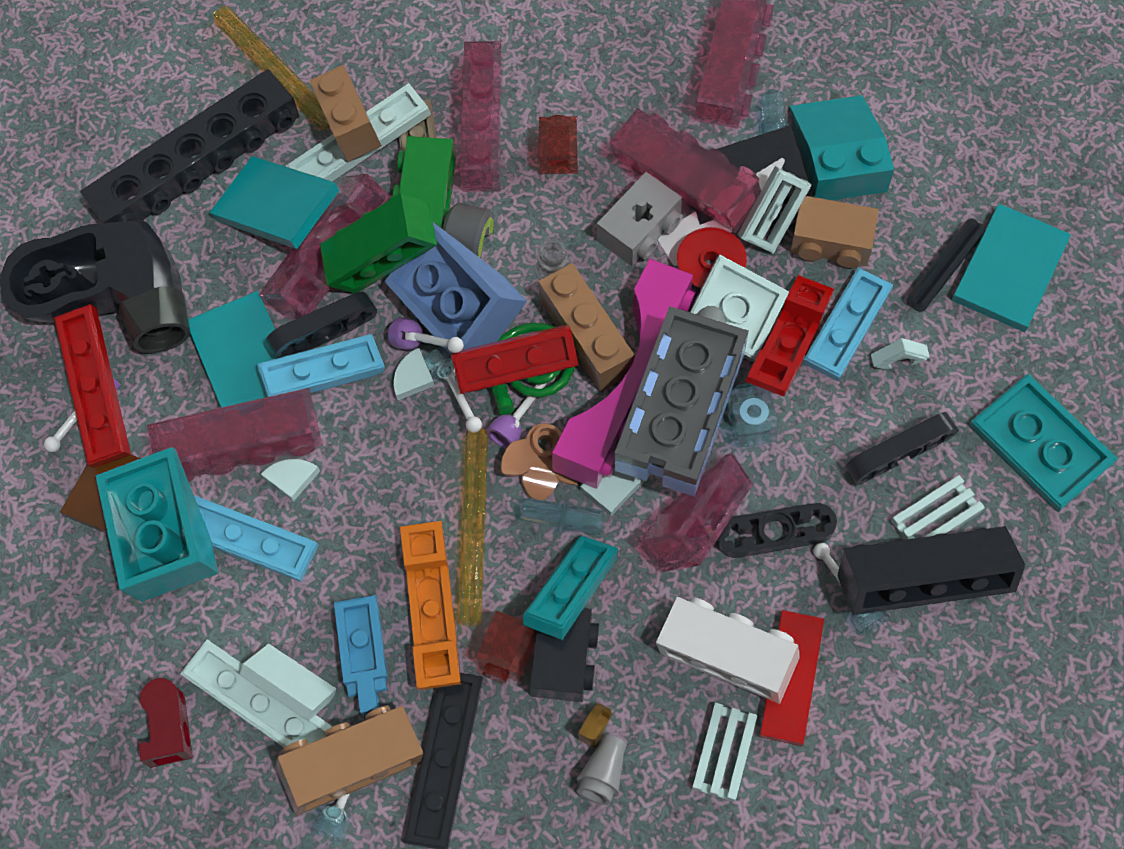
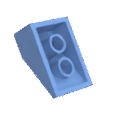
(456, 293)

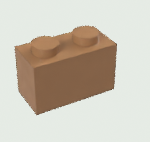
(345, 113)
(834, 232)

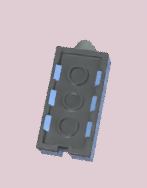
(681, 399)

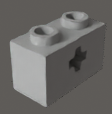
(640, 219)

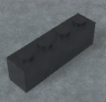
(930, 570)

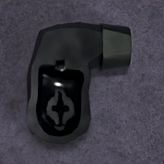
(105, 266)

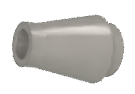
(602, 773)

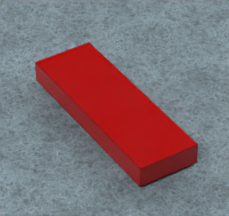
(514, 359)
(789, 719)

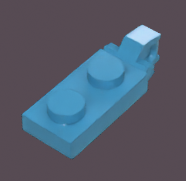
(362, 650)

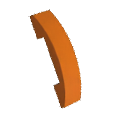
(430, 606)

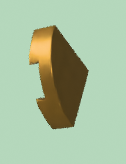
(595, 724)

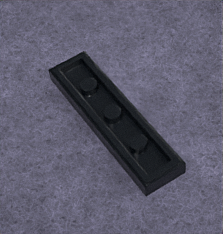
(443, 764)

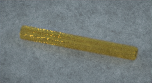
(267, 59)
(473, 529)

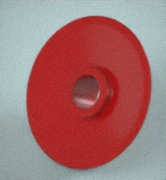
(707, 245)

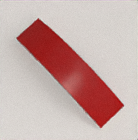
(791, 336)

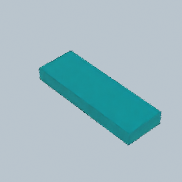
(570, 587)

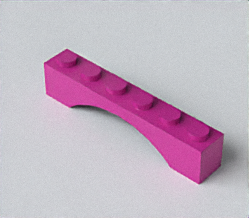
(591, 438)

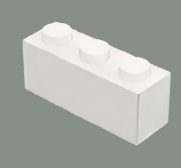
(729, 648)

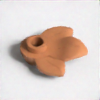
(534, 464)

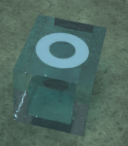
(752, 416)

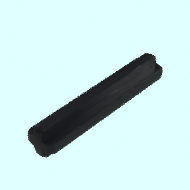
(945, 265)

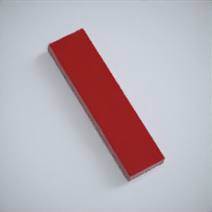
(92, 386)

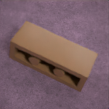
(594, 335)
(348, 758)

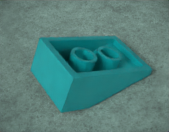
(842, 148)
(155, 526)

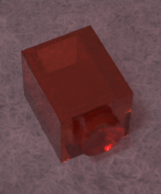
(558, 145)
(505, 648)

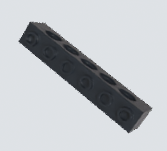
(200, 137)

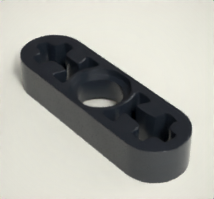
(321, 325)
(907, 443)
(808, 537)

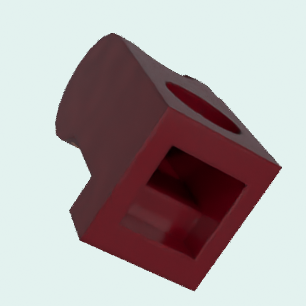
(167, 724)

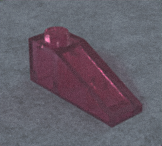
(692, 524)

